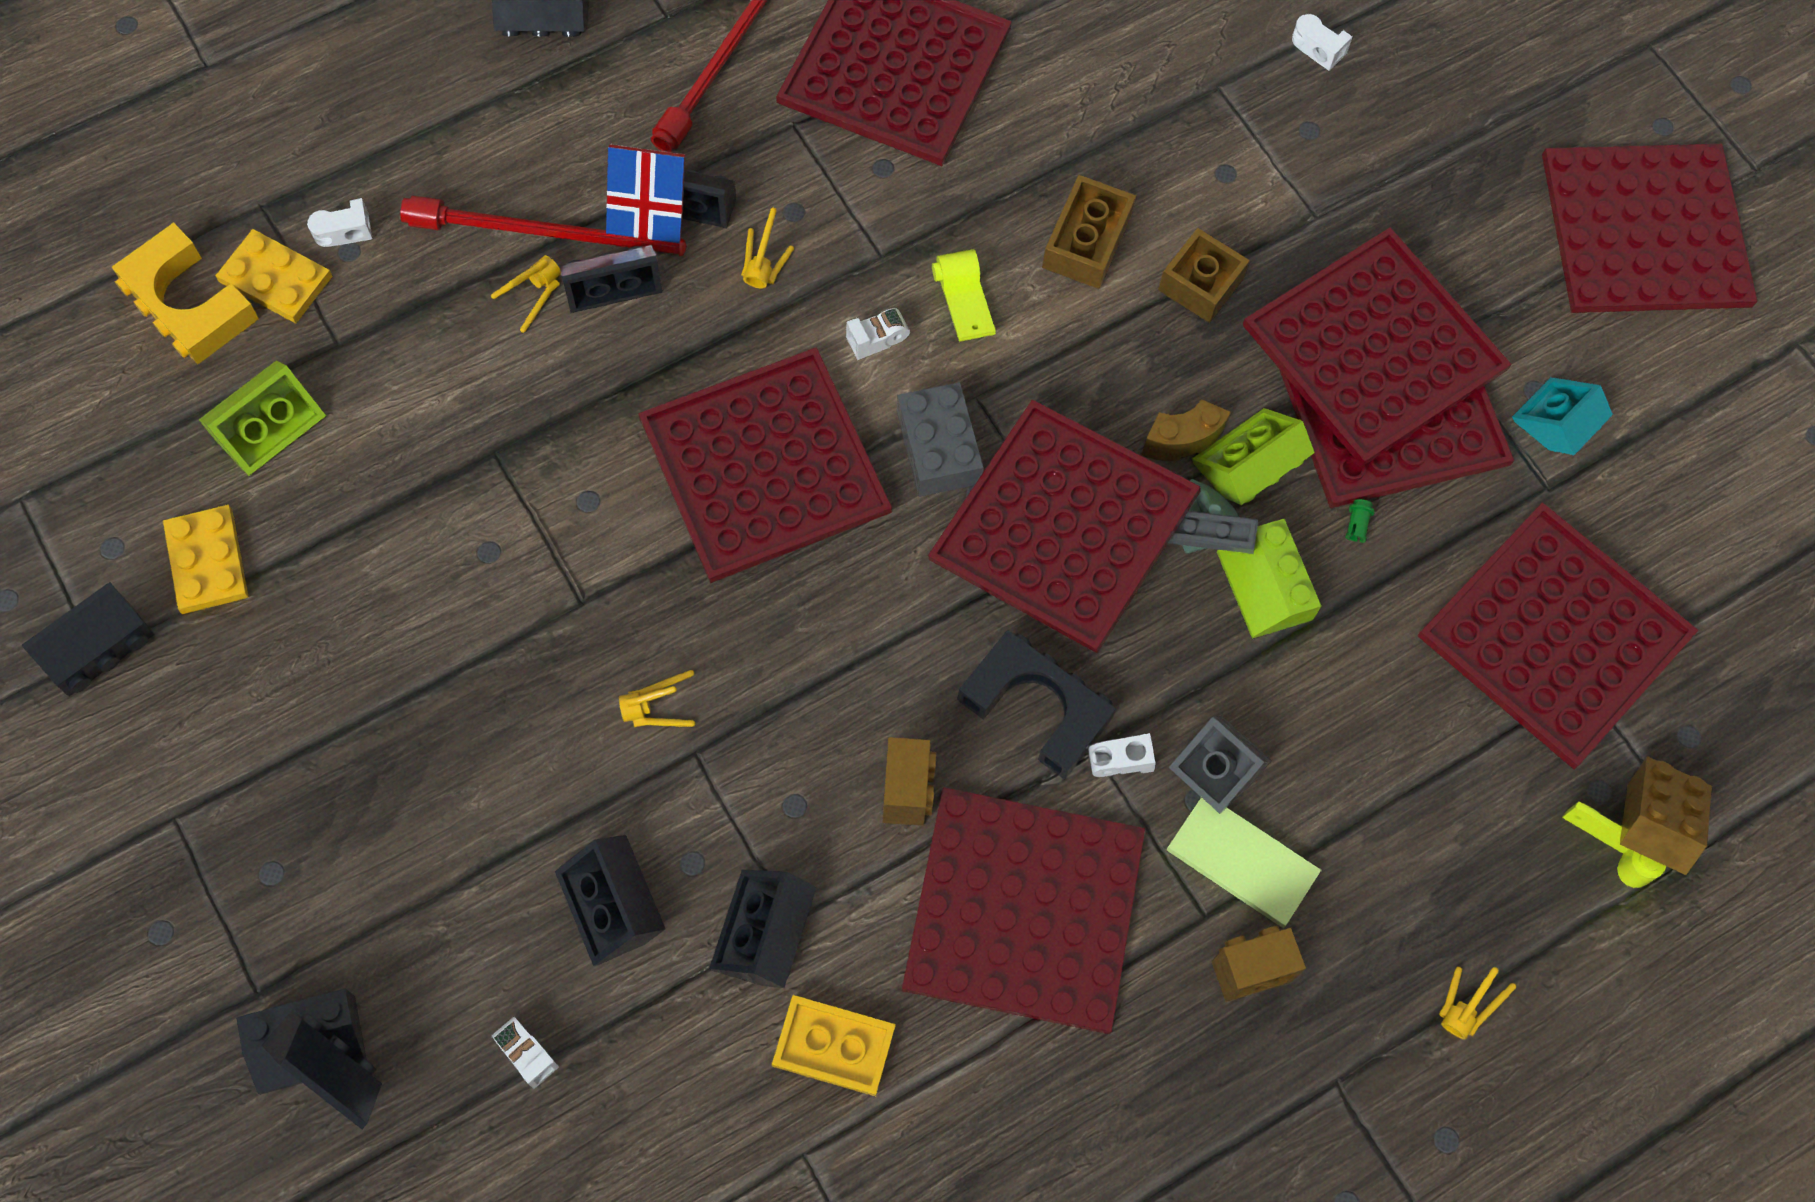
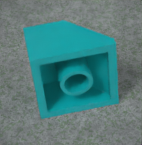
(1564, 414)

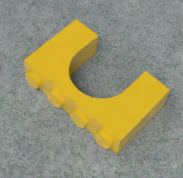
(196, 330)

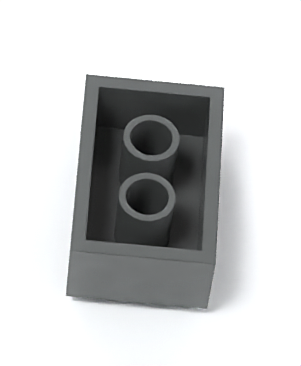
(939, 439)

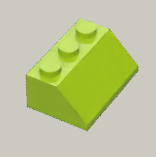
(262, 417)
(1254, 455)
(1272, 582)

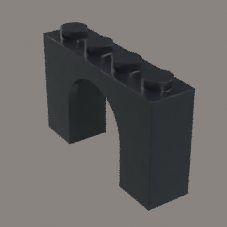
(1015, 663)

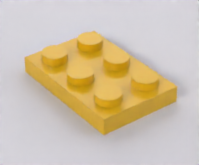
(274, 276)
(205, 559)
(833, 1045)

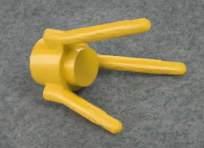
(758, 271)
(541, 274)
(636, 703)
(1461, 1018)

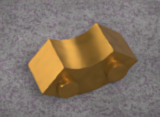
(1185, 433)

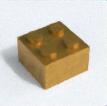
(1203, 275)
(906, 788)
(1258, 963)

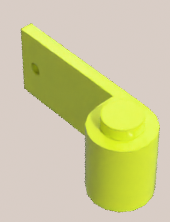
(964, 295)
(1633, 868)

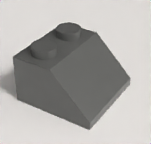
(1220, 763)

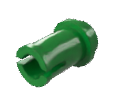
(1359, 521)

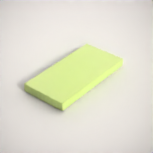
(1244, 861)

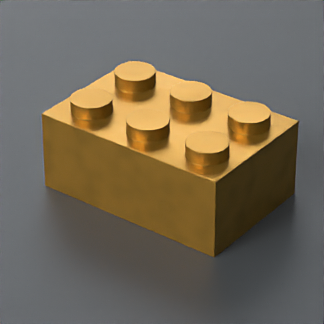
(1088, 231)
(1666, 815)

